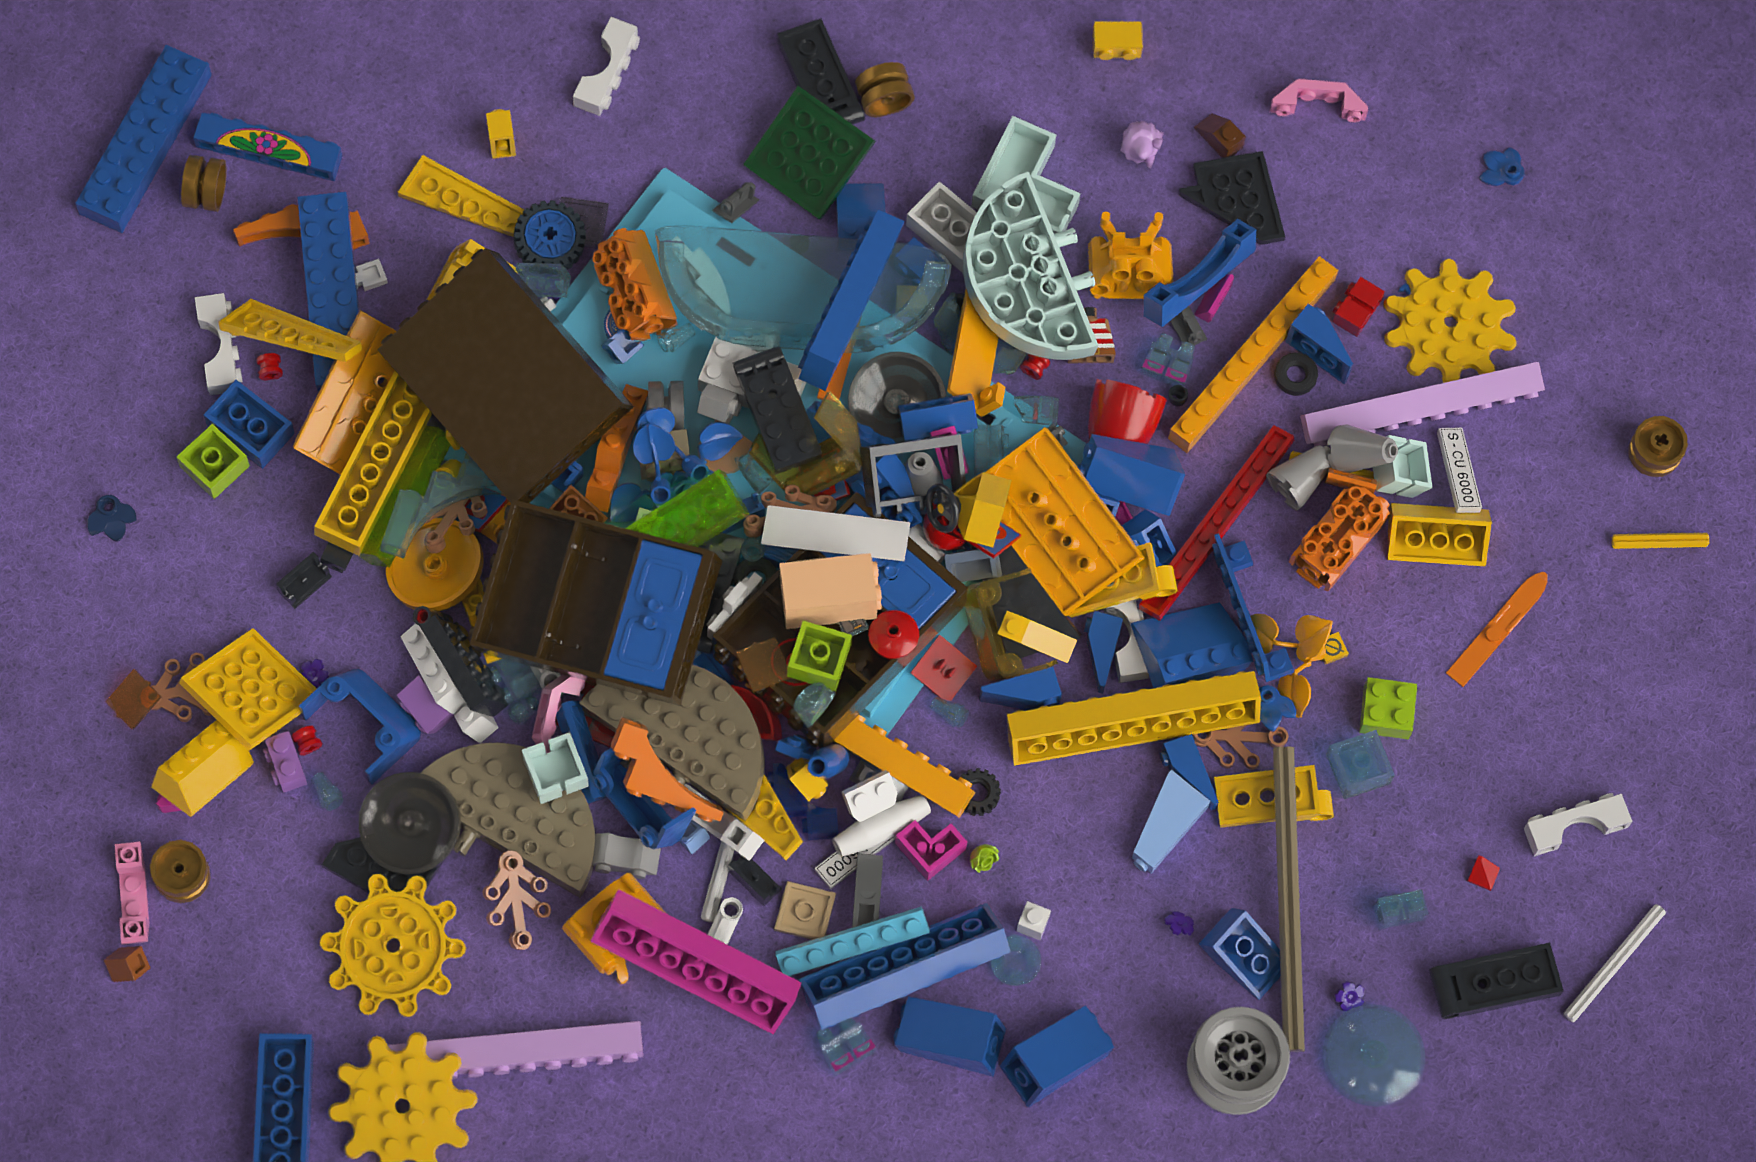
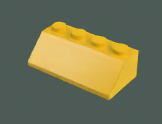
(1438, 535)
(202, 769)

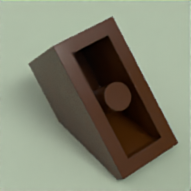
(1221, 135)

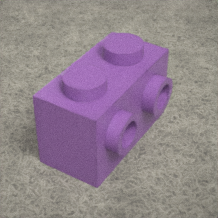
(420, 703)
(286, 762)

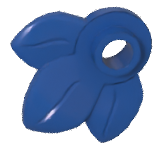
(1500, 166)
(1274, 708)

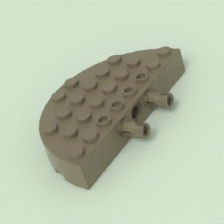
(703, 741)
(505, 812)

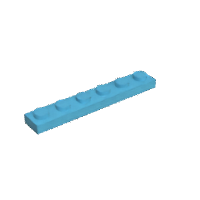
(853, 941)

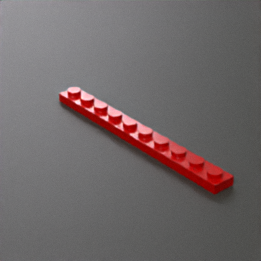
(1222, 516)

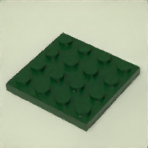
(809, 152)

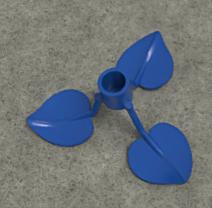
(716, 442)
(649, 445)

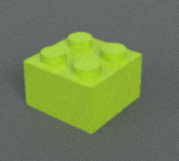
(213, 461)
(819, 655)
(1388, 708)

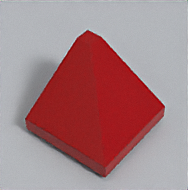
(1483, 873)

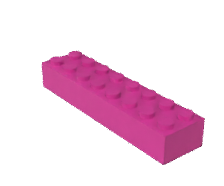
(696, 961)

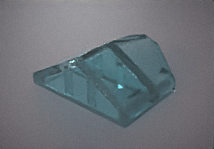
(1037, 409)

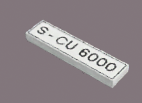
(1459, 470)
(837, 868)

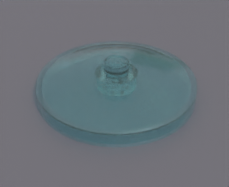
(1373, 1055)

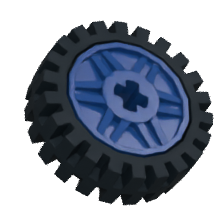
(553, 220)

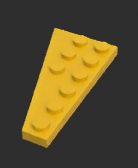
(772, 822)

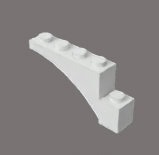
(442, 687)

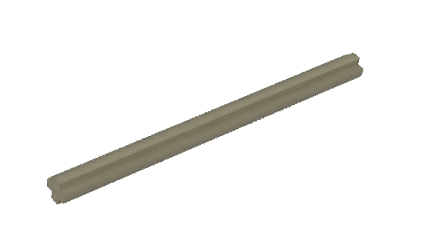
(1288, 898)

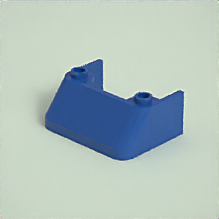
(398, 729)
(644, 816)

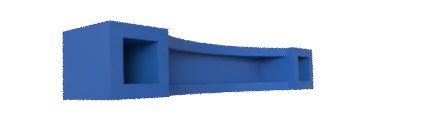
(1168, 300)

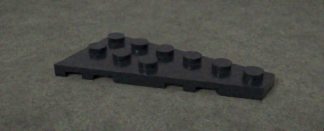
(1027, 599)

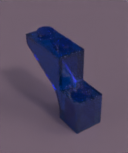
(819, 822)

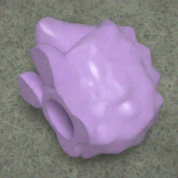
(1141, 142)

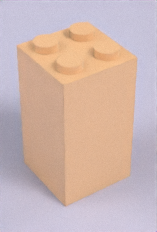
(830, 590)

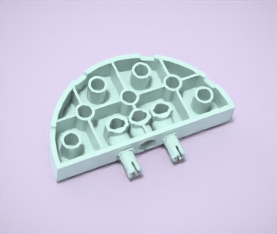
(1021, 277)

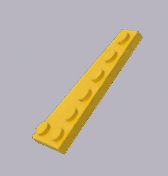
(455, 195)
(284, 329)

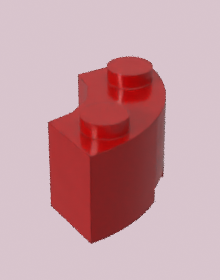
(764, 717)

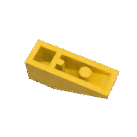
(1037, 636)

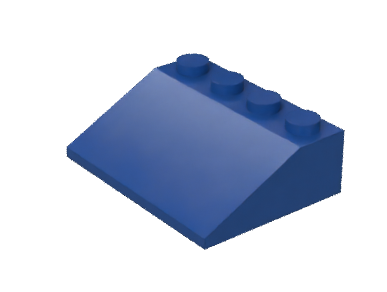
(1191, 645)

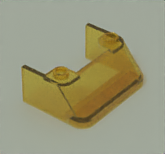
(839, 453)
(984, 629)

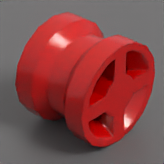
(269, 366)
(1034, 366)
(306, 740)

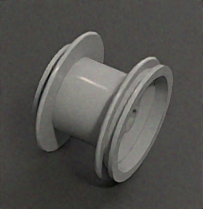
(1219, 1087)

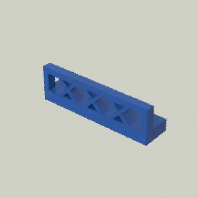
(572, 720)

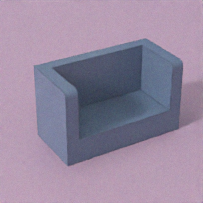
(972, 565)

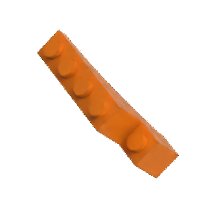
(287, 224)
(613, 451)
(650, 777)

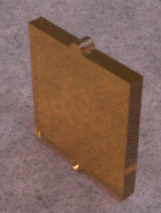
(763, 664)
(133, 699)

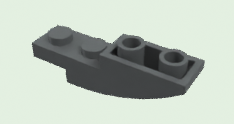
(867, 889)

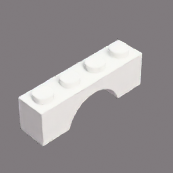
(595, 91)
(222, 368)
(1129, 659)
(1607, 814)
(731, 832)

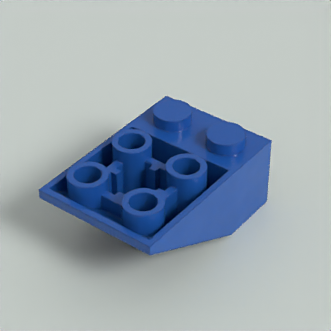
(892, 484)
(1149, 528)

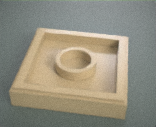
(804, 911)

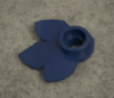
(112, 521)

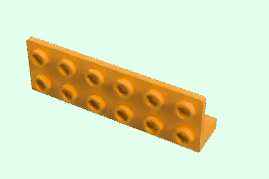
(974, 361)

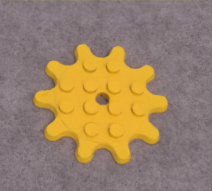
(1442, 346)
(365, 940)
(408, 1076)

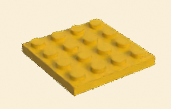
(249, 688)

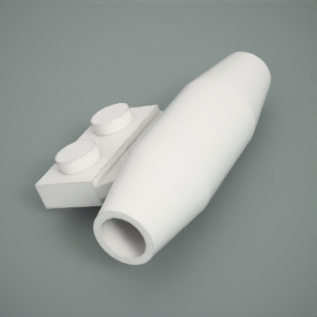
(877, 814)

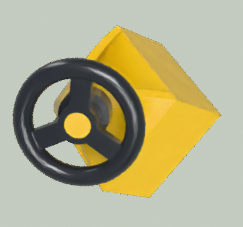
(974, 507)

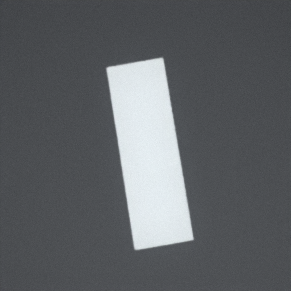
(835, 533)

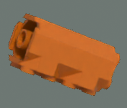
(639, 294)
(1340, 536)

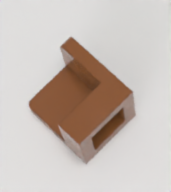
(127, 964)

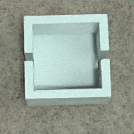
(1408, 473)
(555, 770)

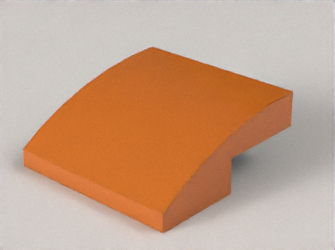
(1345, 479)

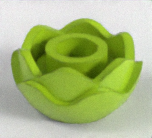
(983, 857)

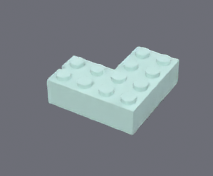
(1024, 150)

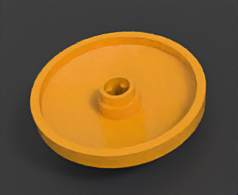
(437, 578)

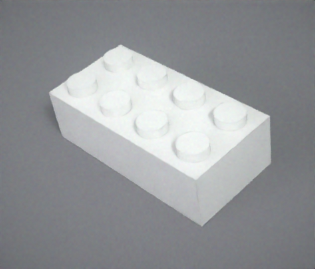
(942, 222)
(720, 372)

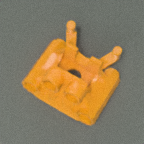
(1129, 265)
(585, 920)

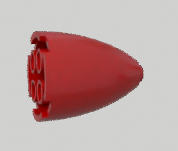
(1124, 411)

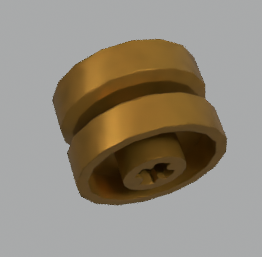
(884, 89)
(203, 183)
(1658, 446)
(181, 886)

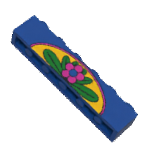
(268, 146)

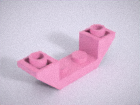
(1352, 106)
(550, 704)
(133, 891)

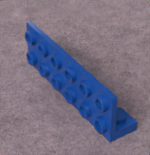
(1232, 559)

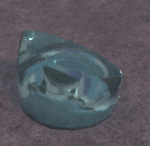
(753, 473)
(813, 702)

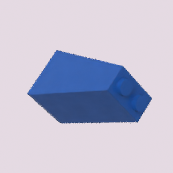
(1133, 472)
(950, 1035)
(1056, 1055)

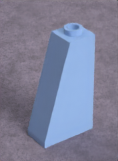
(1170, 819)

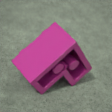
(928, 853)

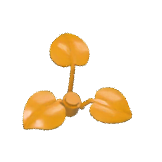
(1312, 636)

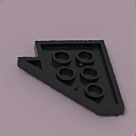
(1238, 190)
(355, 865)

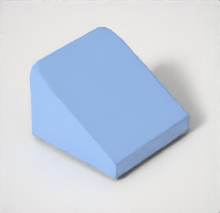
(694, 837)

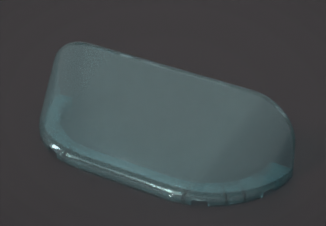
(776, 285)

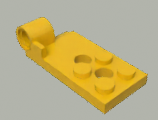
(1140, 581)
(1310, 802)

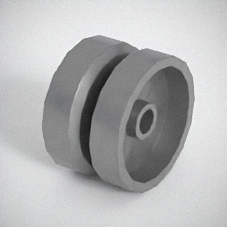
(673, 402)

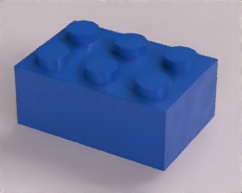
(250, 423)

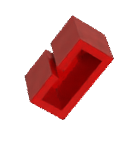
(1358, 306)

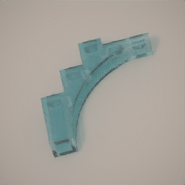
(443, 490)

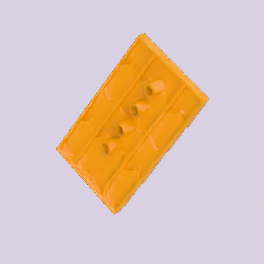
(347, 398)
(1057, 504)

